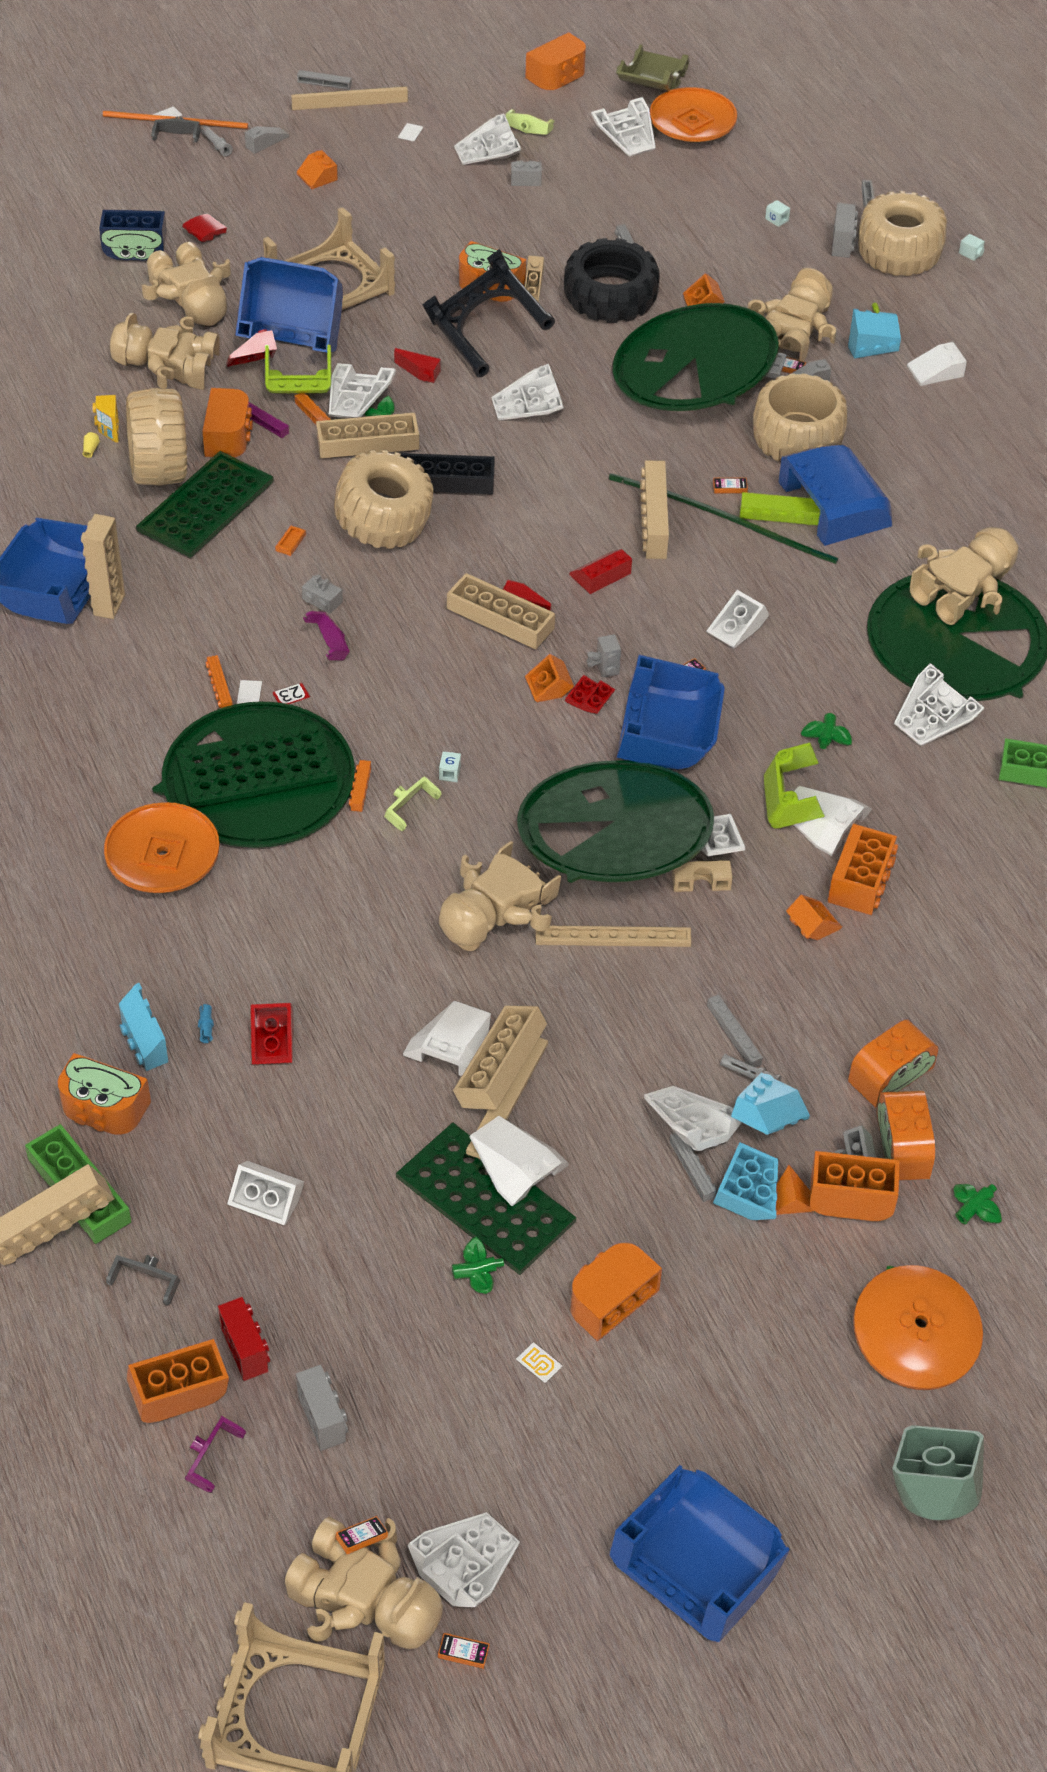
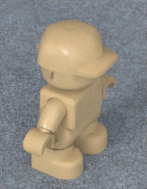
(189, 283)
(800, 311)
(170, 353)
(964, 573)
(495, 897)
(363, 1589)

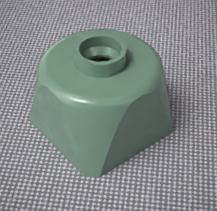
(939, 1471)

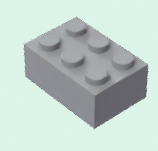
(844, 230)
(321, 1407)

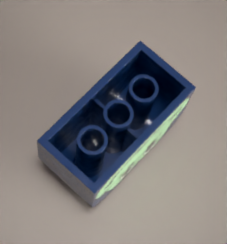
(132, 233)

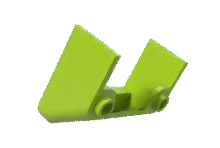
(280, 383)
(782, 806)

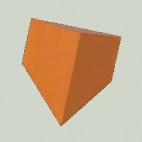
(792, 1194)

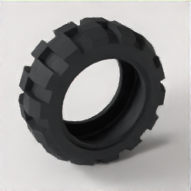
(608, 300)

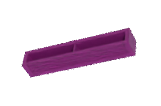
(269, 422)

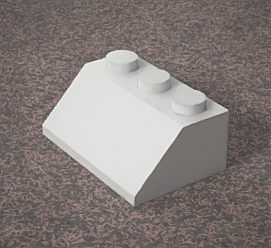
(265, 1192)

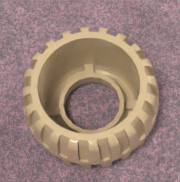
(902, 233)
(798, 415)
(156, 436)
(378, 518)

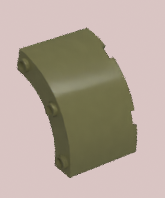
(654, 70)

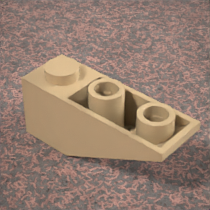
(534, 275)

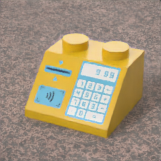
(107, 416)

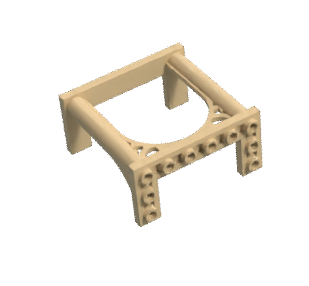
(340, 242)
(261, 1640)

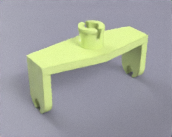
(529, 123)
(404, 796)

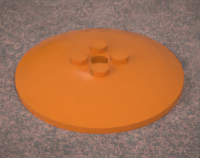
(693, 114)
(144, 832)
(911, 1354)

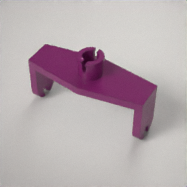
(331, 633)
(201, 1446)

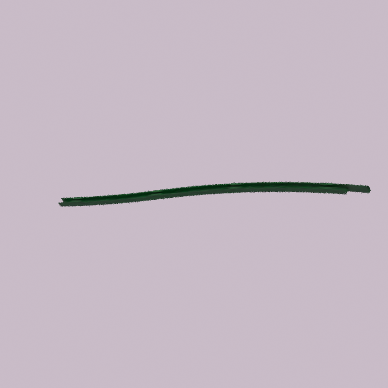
(613, 477)

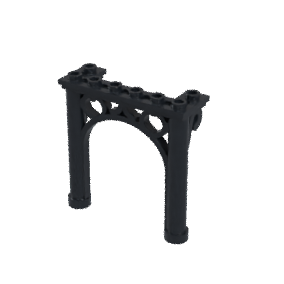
(472, 296)

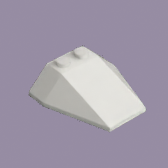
(628, 127)
(354, 392)
(839, 814)
(693, 1117)
(514, 1158)

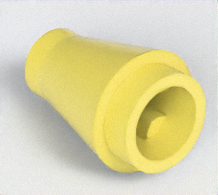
(90, 443)

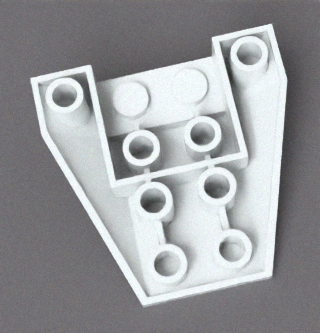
(488, 142)
(529, 396)
(934, 708)
(451, 1036)
(464, 1558)

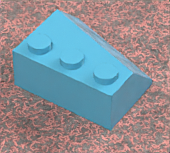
(873, 333)
(142, 1030)
(769, 1105)
(750, 1184)

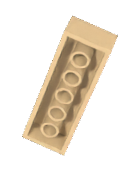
(369, 433)
(654, 510)
(103, 566)
(501, 611)
(500, 1057)
(52, 1212)

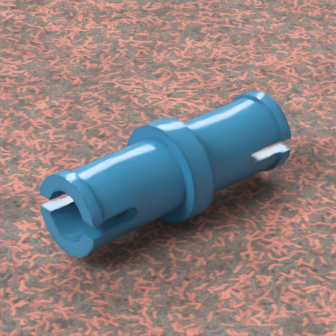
(205, 1023)

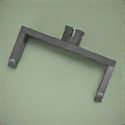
(177, 126)
(147, 1267)

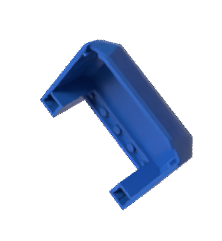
(293, 301)
(842, 490)
(45, 571)
(670, 714)
(699, 1551)

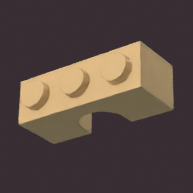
(715, 872)

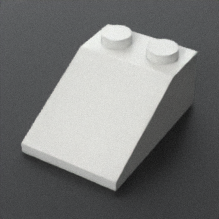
(938, 365)
(738, 620)
(724, 837)

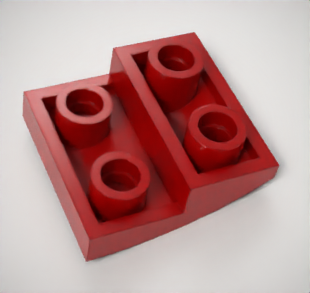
(204, 227)
(589, 695)

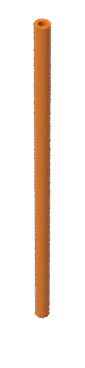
(156, 117)

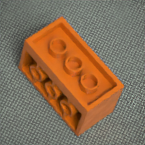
(863, 869)

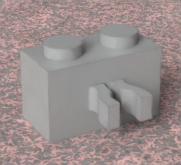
(526, 173)
(322, 594)
(607, 656)
(858, 1142)

